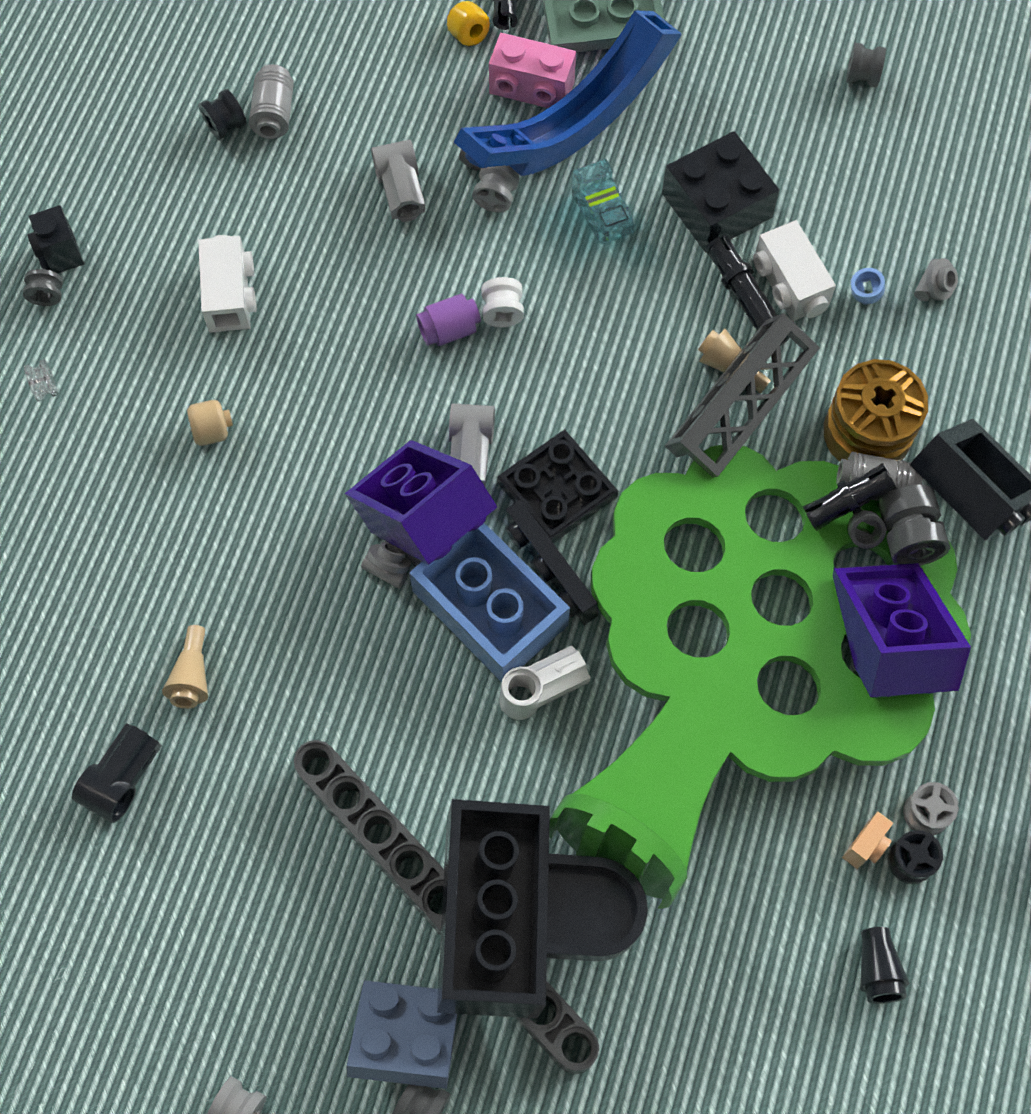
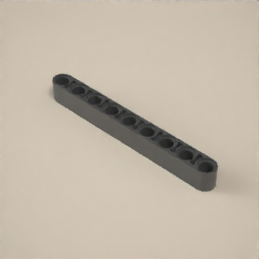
(421, 889)

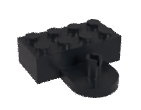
(518, 905)

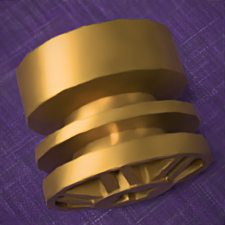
(876, 411)

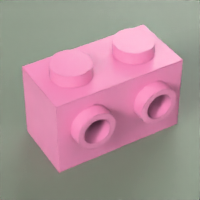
(531, 71)

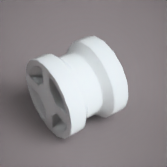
(502, 302)

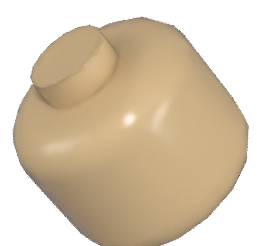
(209, 422)

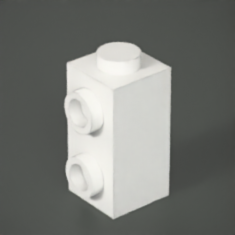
(794, 271)
(224, 283)

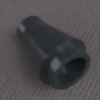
(881, 968)

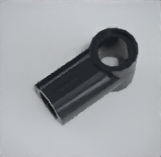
(110, 784)

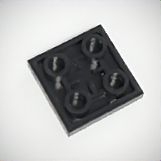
(558, 485)

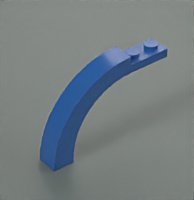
(583, 111)

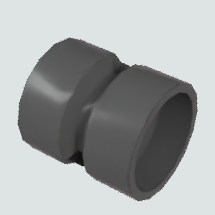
(913, 525)

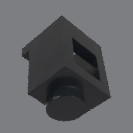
(54, 241)

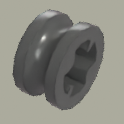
(42, 287)

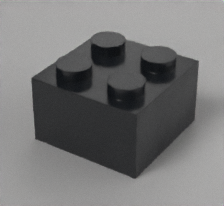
(720, 190)

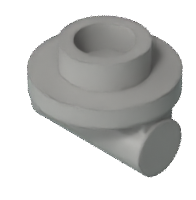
(937, 281)
(387, 563)

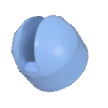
(877, 284)

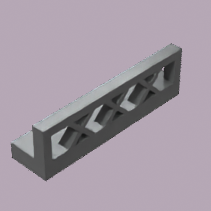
(730, 385)

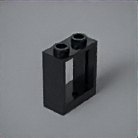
(977, 479)

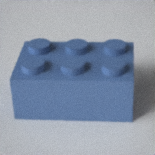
(491, 601)

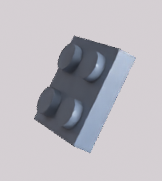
(401, 1036)

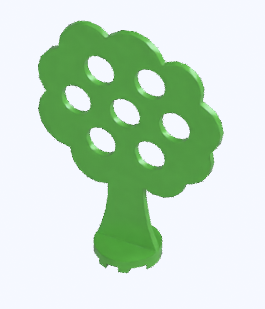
(653, 794)

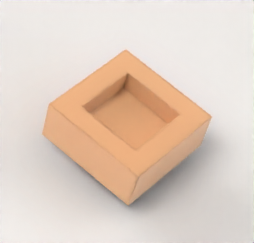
(870, 842)

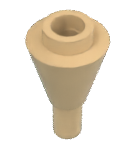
(721, 350)
(187, 681)

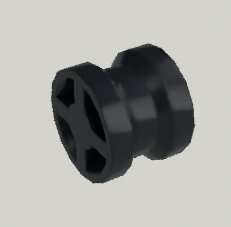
(222, 114)
(921, 849)

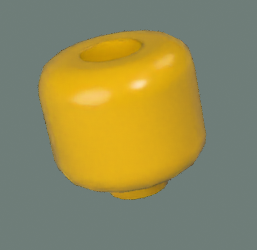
(468, 23)

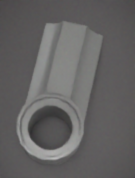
(398, 172)
(471, 433)

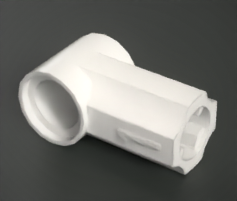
(545, 680)

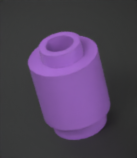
(448, 320)

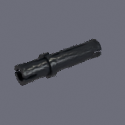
(739, 278)

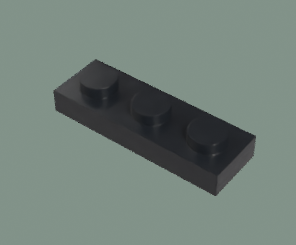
(550, 563)

